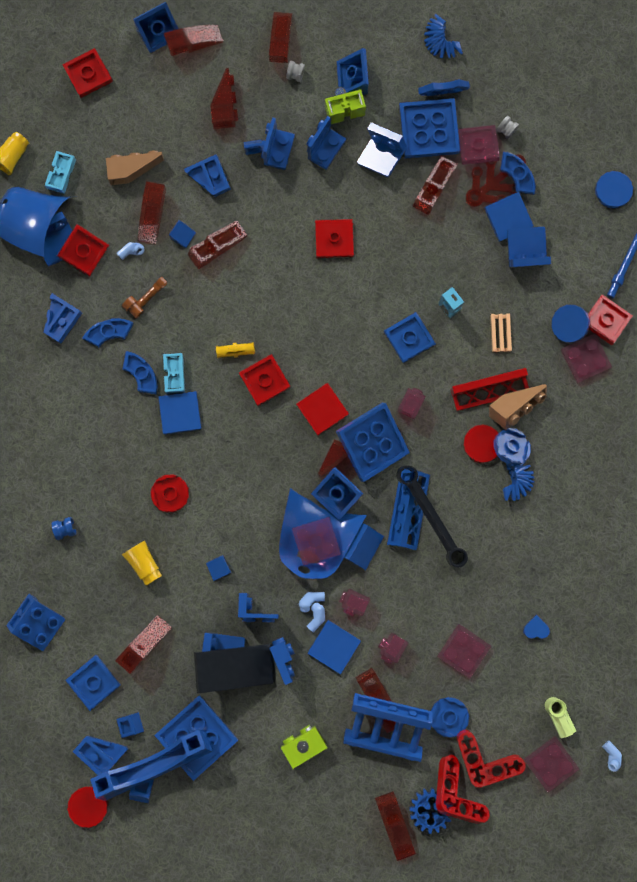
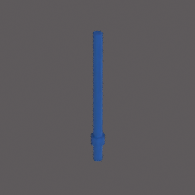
(618, 278)

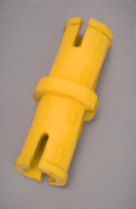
(235, 350)

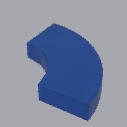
(443, 88)
(519, 172)
(107, 330)
(142, 372)

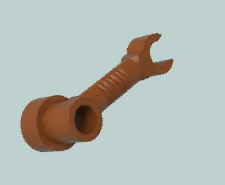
(135, 306)

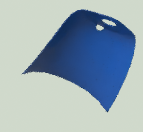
(27, 218)
(303, 511)

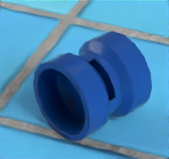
(63, 528)

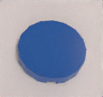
(614, 189)
(570, 323)
(512, 446)
(449, 717)

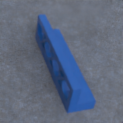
(403, 511)

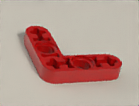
(486, 769)
(450, 796)

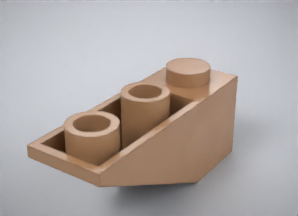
(128, 168)
(514, 405)

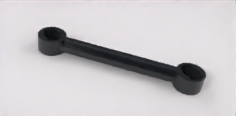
(432, 516)

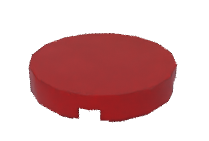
(480, 443)
(169, 499)
(85, 808)

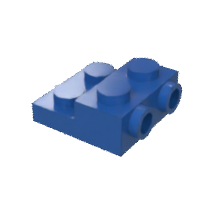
(282, 654)

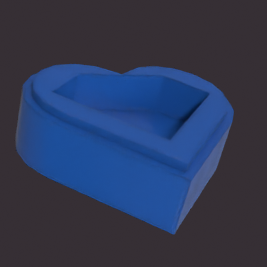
(536, 628)

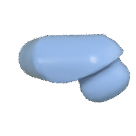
(131, 248)
(309, 598)
(319, 616)
(614, 758)

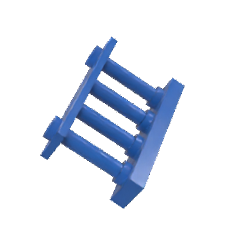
(391, 711)

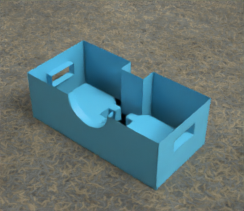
(61, 173)
(449, 303)
(175, 370)

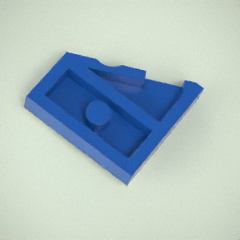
(210, 175)
(60, 319)
(99, 753)

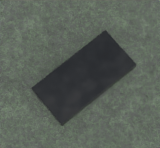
(233, 668)

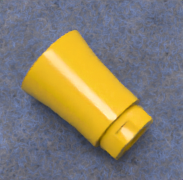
(12, 151)
(142, 563)

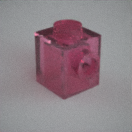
(411, 403)
(354, 602)
(392, 648)

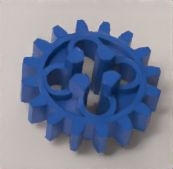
(439, 820)

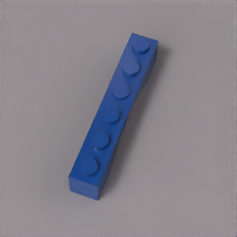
(130, 776)

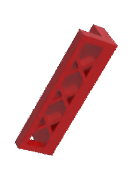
(486, 383)

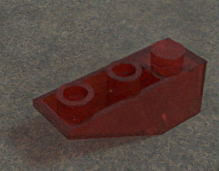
(222, 104)
(143, 644)

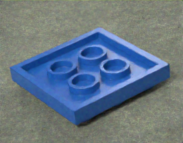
(429, 128)
(372, 442)
(195, 717)

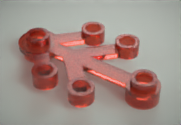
(492, 183)

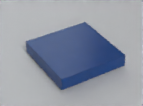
(508, 214)
(409, 337)
(180, 412)
(334, 647)
(93, 682)

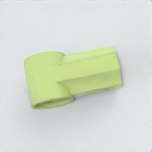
(560, 718)

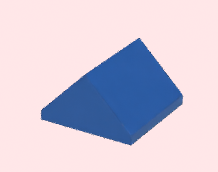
(153, 25)
(353, 72)
(337, 493)
(364, 546)

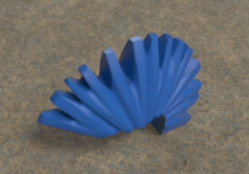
(437, 41)
(520, 481)

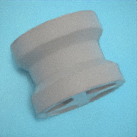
(295, 71)
(507, 127)

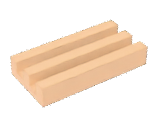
(500, 317)

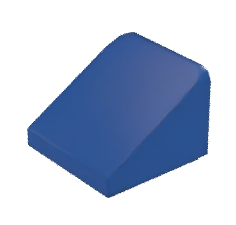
(252, 147)
(182, 234)
(218, 568)
(130, 725)
(141, 792)

